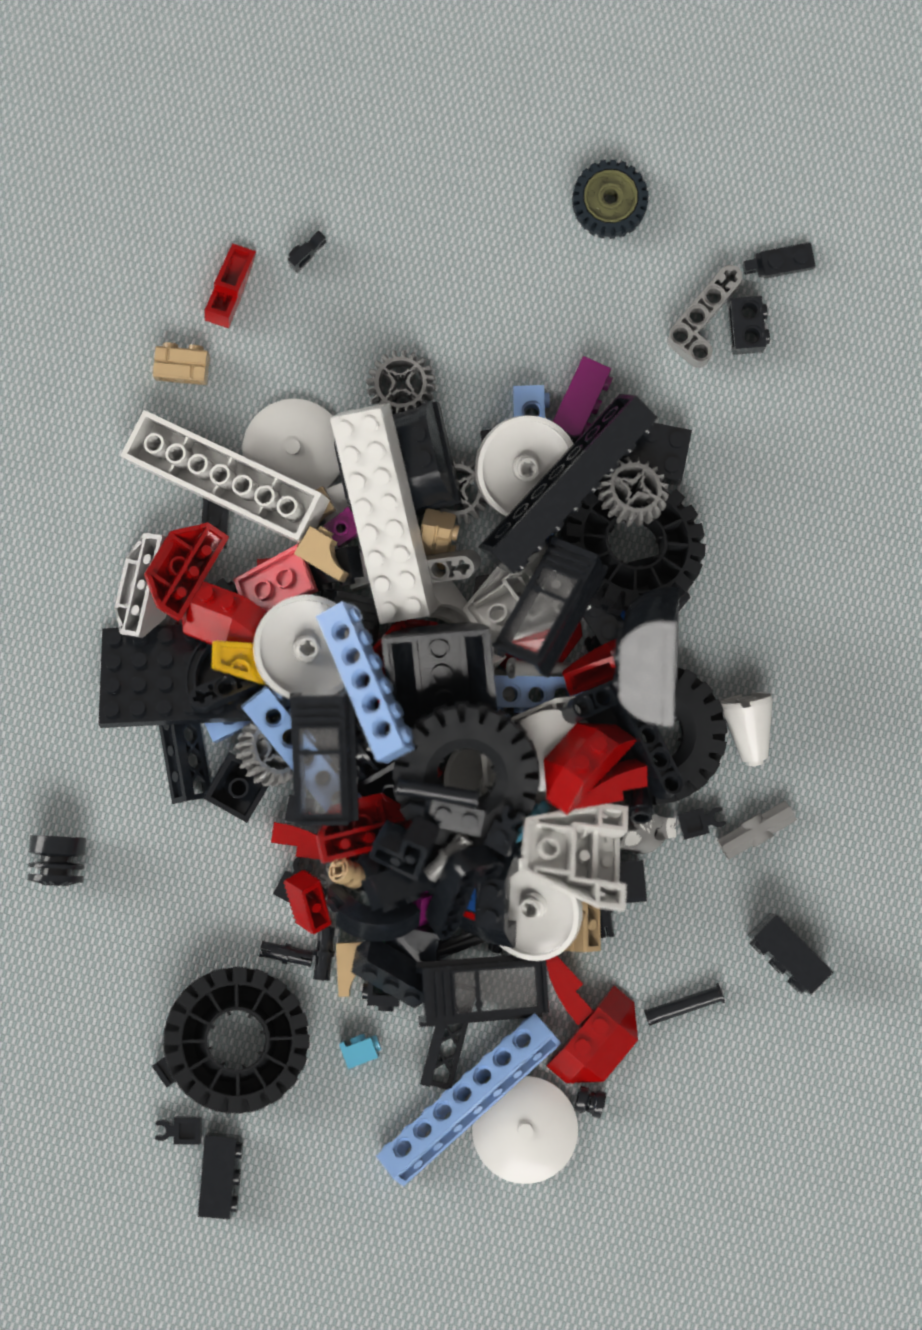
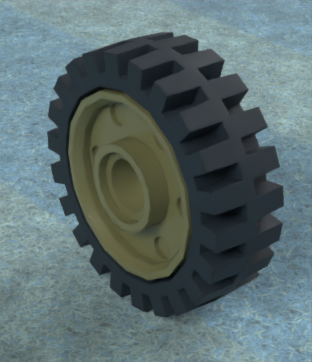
(613, 180)

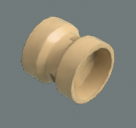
(347, 873)

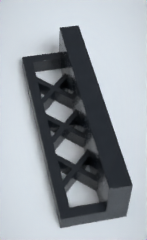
(176, 754)
(434, 1051)

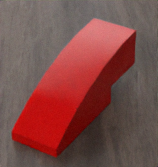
(229, 286)
(591, 669)
(610, 788)
(291, 835)
(565, 986)

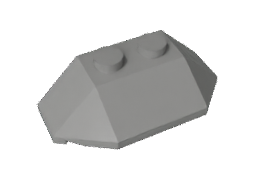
(134, 602)

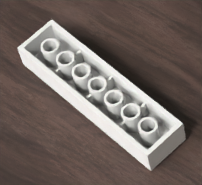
(224, 477)
(384, 513)

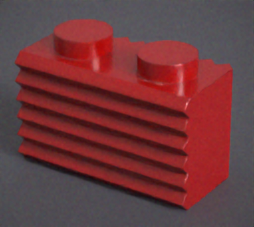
(308, 902)

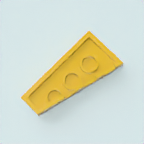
(236, 660)

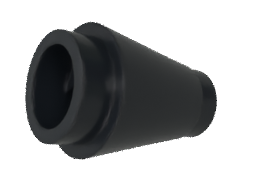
(640, 806)

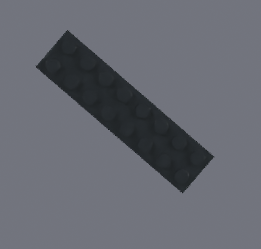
(568, 483)

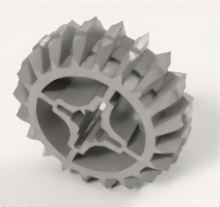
(407, 376)
(465, 484)
(652, 498)
(257, 751)

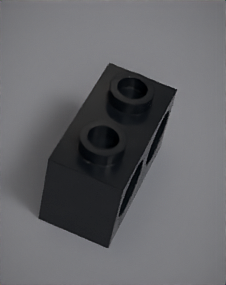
(741, 325)

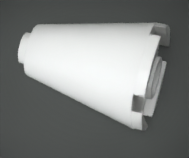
(750, 725)

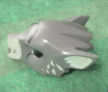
(648, 836)

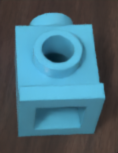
(360, 1050)

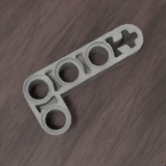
(707, 311)
(450, 561)

